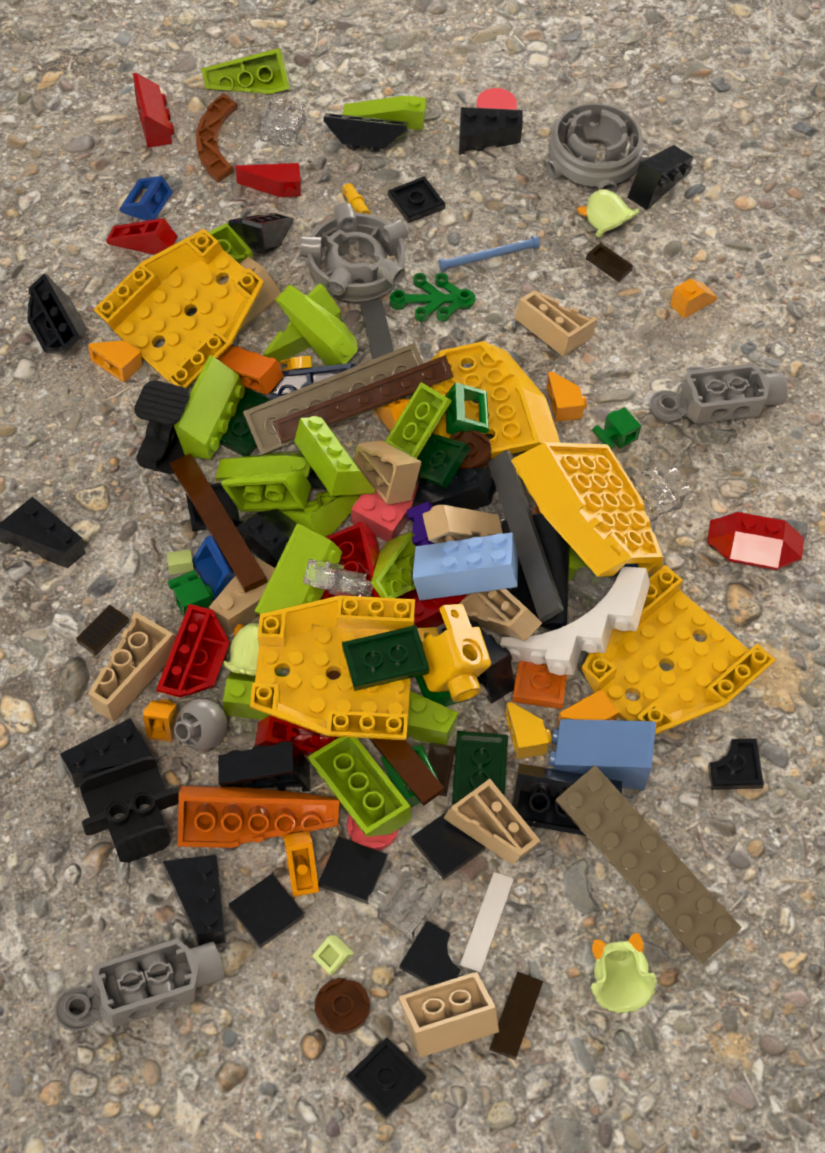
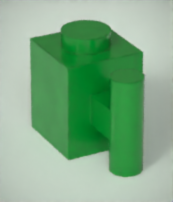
(619, 429)
(190, 590)

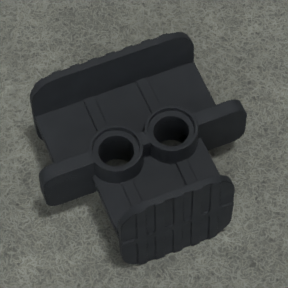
(163, 407)
(122, 792)

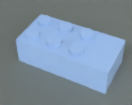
(465, 566)

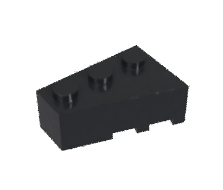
(104, 751)

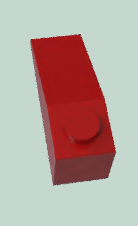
(274, 179)
(143, 236)
(275, 730)

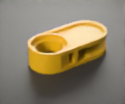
(297, 363)

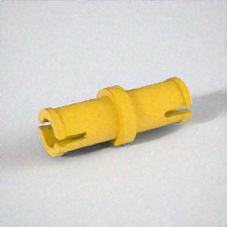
(355, 199)

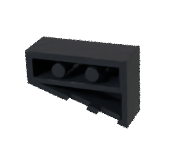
(489, 127)
(659, 175)
(467, 490)
(41, 532)
(499, 677)
(265, 767)
(199, 895)

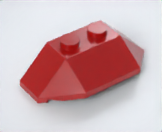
(756, 540)
(195, 654)

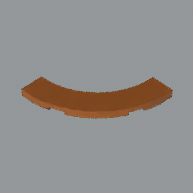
(207, 137)

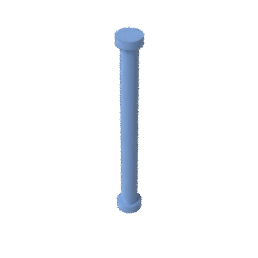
(445, 264)

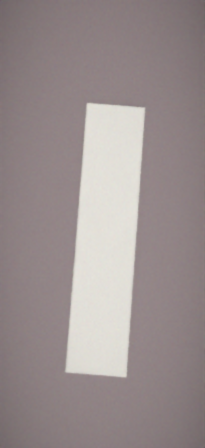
(486, 922)

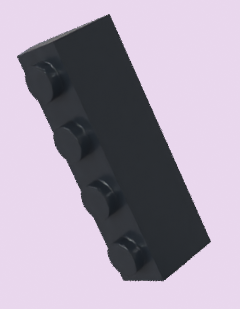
(536, 796)

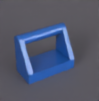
(152, 200)
(212, 566)

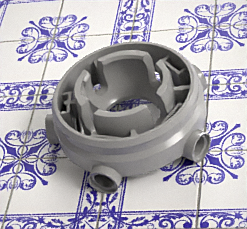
(578, 159)
(373, 237)

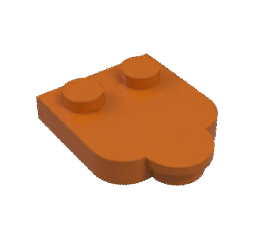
(538, 686)

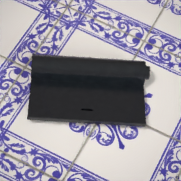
(558, 556)

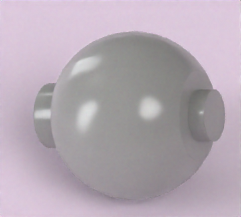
(201, 724)

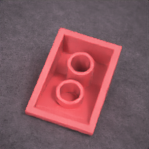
(382, 519)

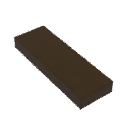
(516, 1015)

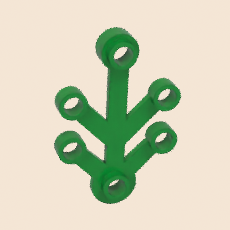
(458, 298)

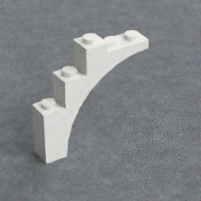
(592, 631)

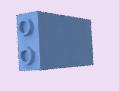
(616, 747)

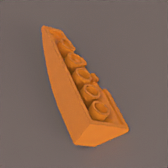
(243, 815)

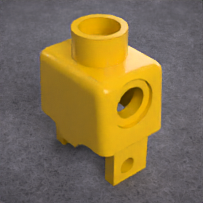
(455, 655)

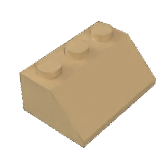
(266, 295)
(449, 1014)

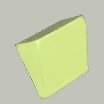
(180, 561)
(332, 954)

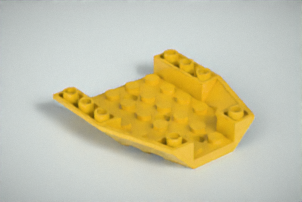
(160, 292)
(515, 405)
(591, 505)
(309, 645)
(702, 673)

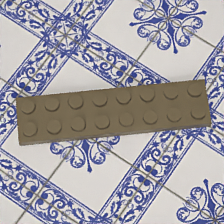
(261, 416)
(648, 864)

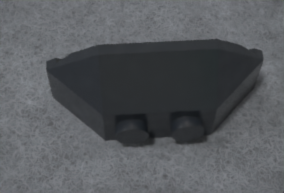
(364, 131)
(262, 230)
(53, 316)
(266, 534)

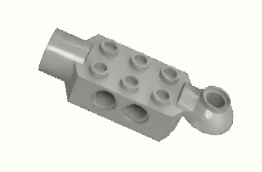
(720, 395)
(140, 984)

